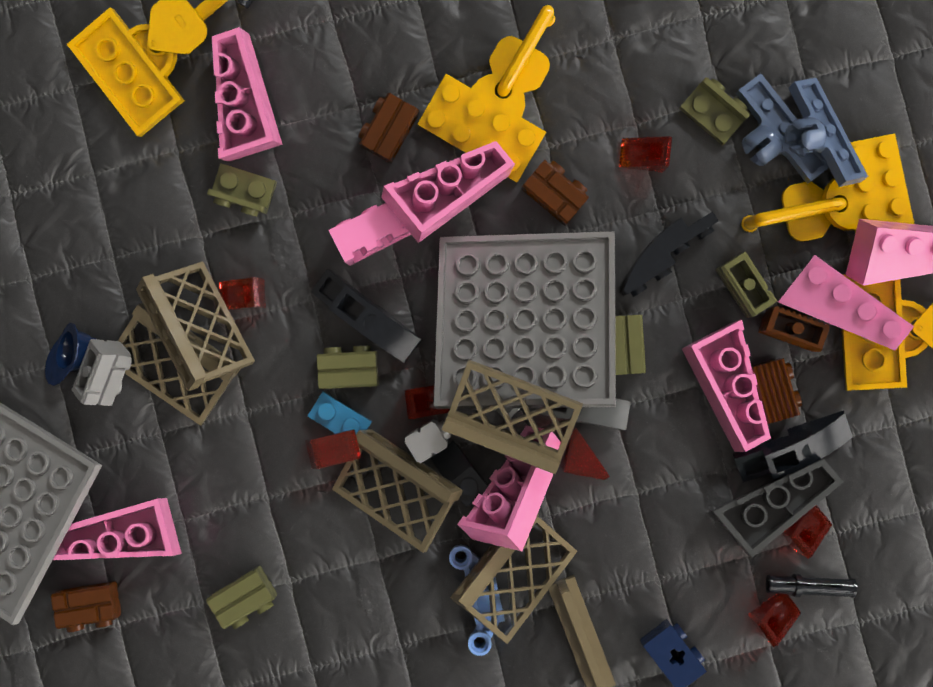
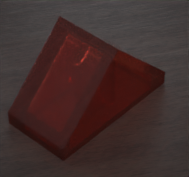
(646, 153)
(243, 293)
(421, 402)
(333, 449)
(581, 460)
(808, 532)
(775, 617)

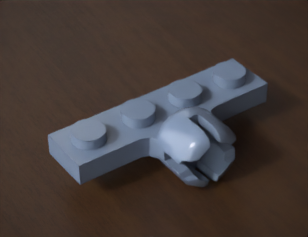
(822, 133)
(769, 136)

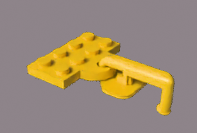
(125, 59)
(479, 117)
(879, 197)
(874, 365)

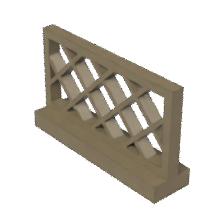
(141, 315)
(171, 331)
(507, 441)
(413, 471)
(492, 563)
(581, 633)

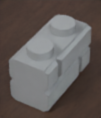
(101, 372)
(427, 440)

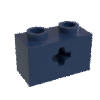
(681, 670)

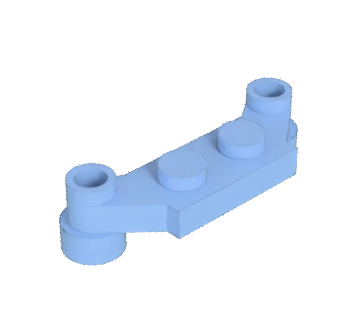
(482, 603)

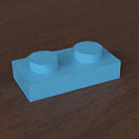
(337, 416)

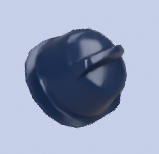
(66, 354)

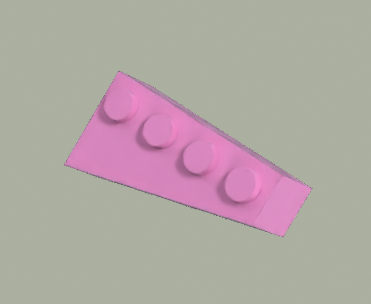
(243, 106)
(439, 194)
(368, 233)
(890, 251)
(840, 302)
(729, 385)
(510, 502)
(127, 532)

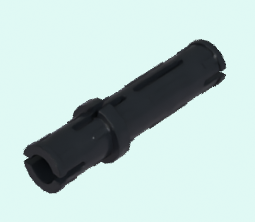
(780, 584)

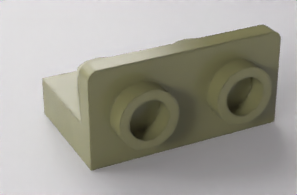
(715, 110)
(242, 189)

